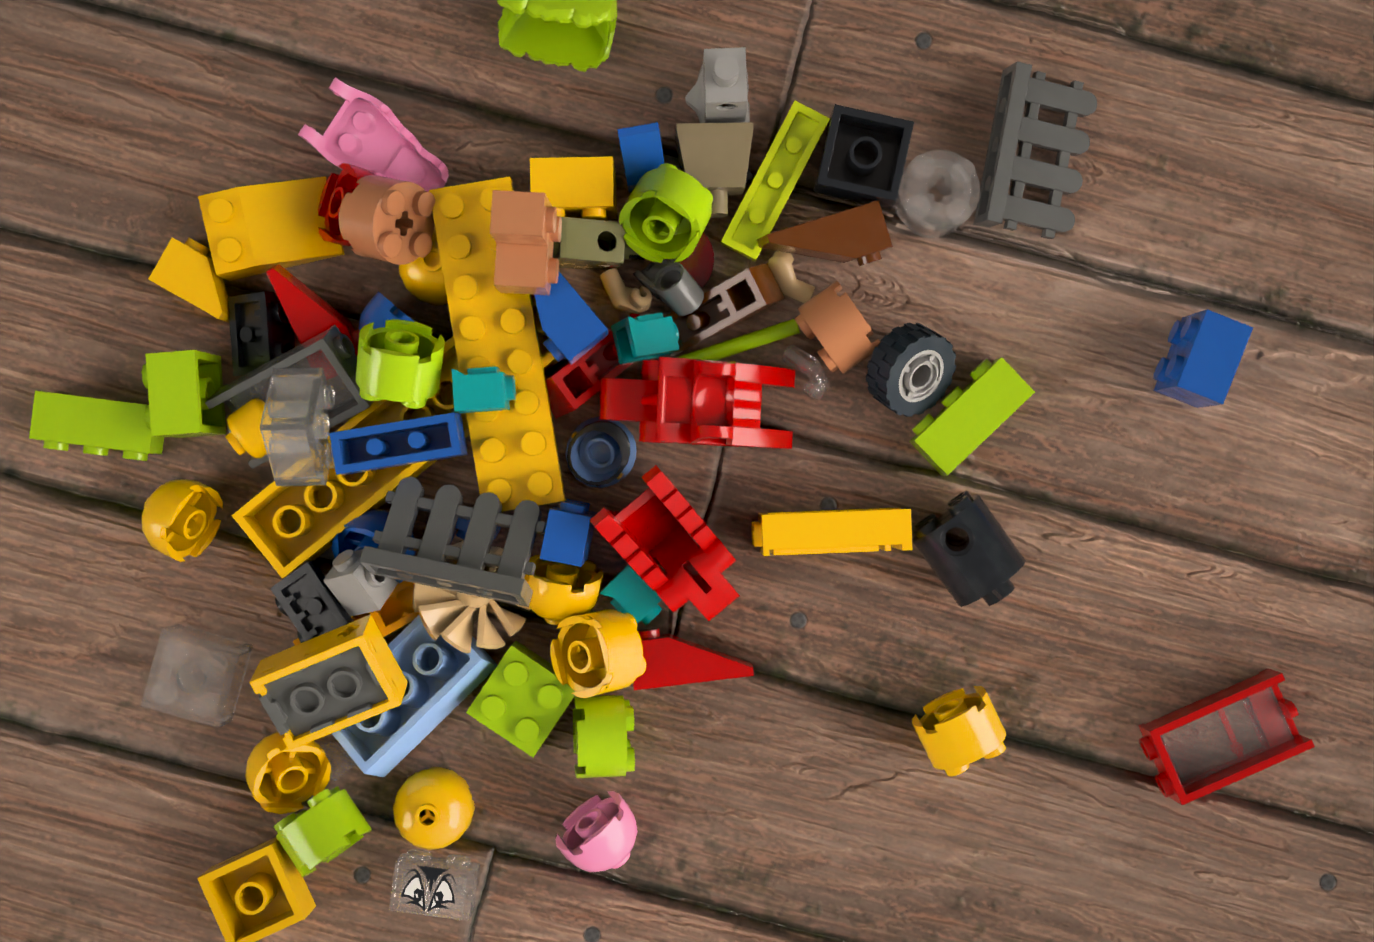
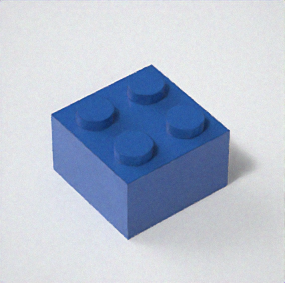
(1202, 358)

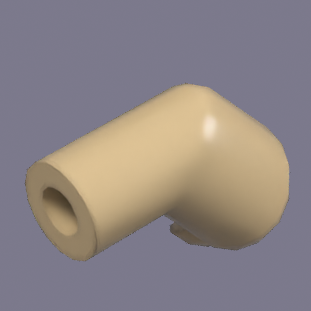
(785, 276)
(623, 297)

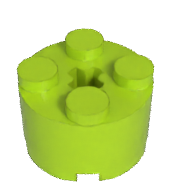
(666, 214)
(399, 363)
(601, 736)
(321, 831)

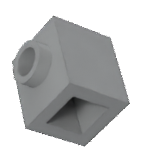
(355, 586)

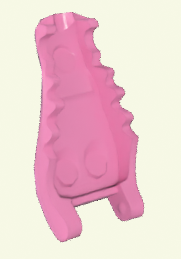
(374, 139)

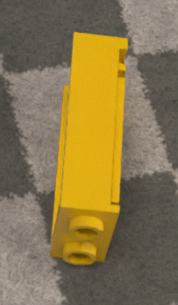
(832, 531)

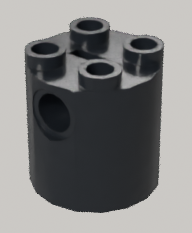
(979, 562)

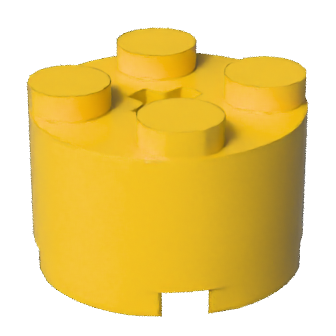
(597, 652)
(960, 730)

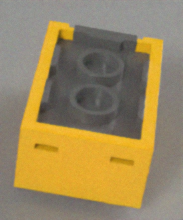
(329, 682)

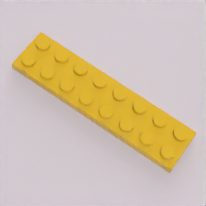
(516, 446)

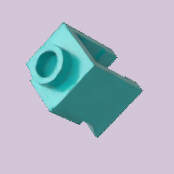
(645, 337)
(482, 390)
(633, 596)

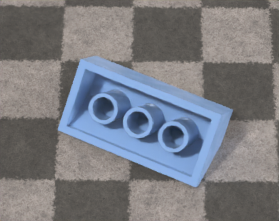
(437, 683)

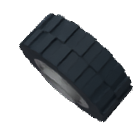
(911, 369)

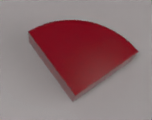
(700, 262)

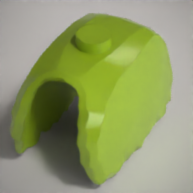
(559, 30)

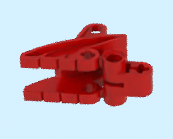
(697, 402)
(661, 530)

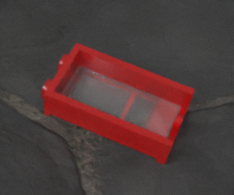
(1223, 738)

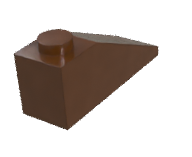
(839, 237)
(727, 306)

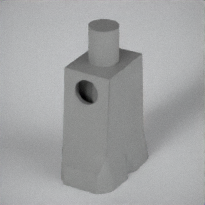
(720, 82)

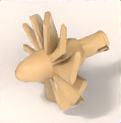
(453, 614)

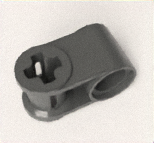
(672, 286)

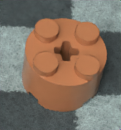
(388, 219)
(837, 327)

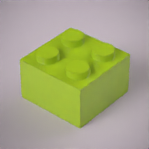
(178, 392)
(522, 699)

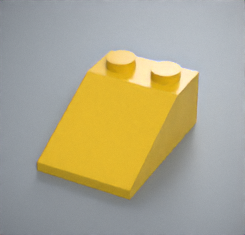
(265, 227)

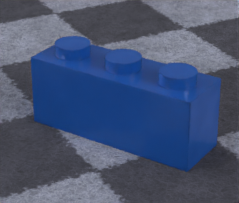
(398, 443)
(568, 533)

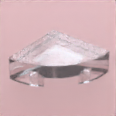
(338, 759)

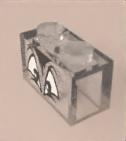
(434, 885)

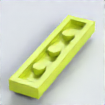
(775, 180)

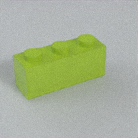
(970, 415)
(92, 423)

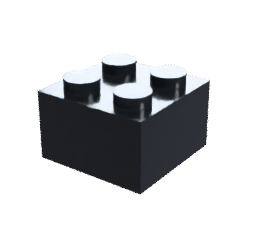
(863, 156)

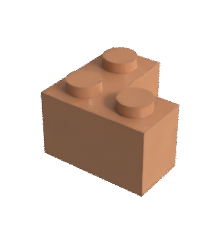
(525, 234)

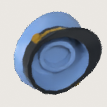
(600, 452)

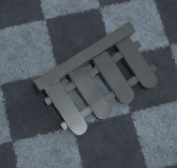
(1012, 128)
(469, 574)

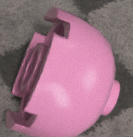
(599, 834)

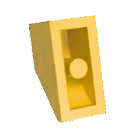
(191, 276)

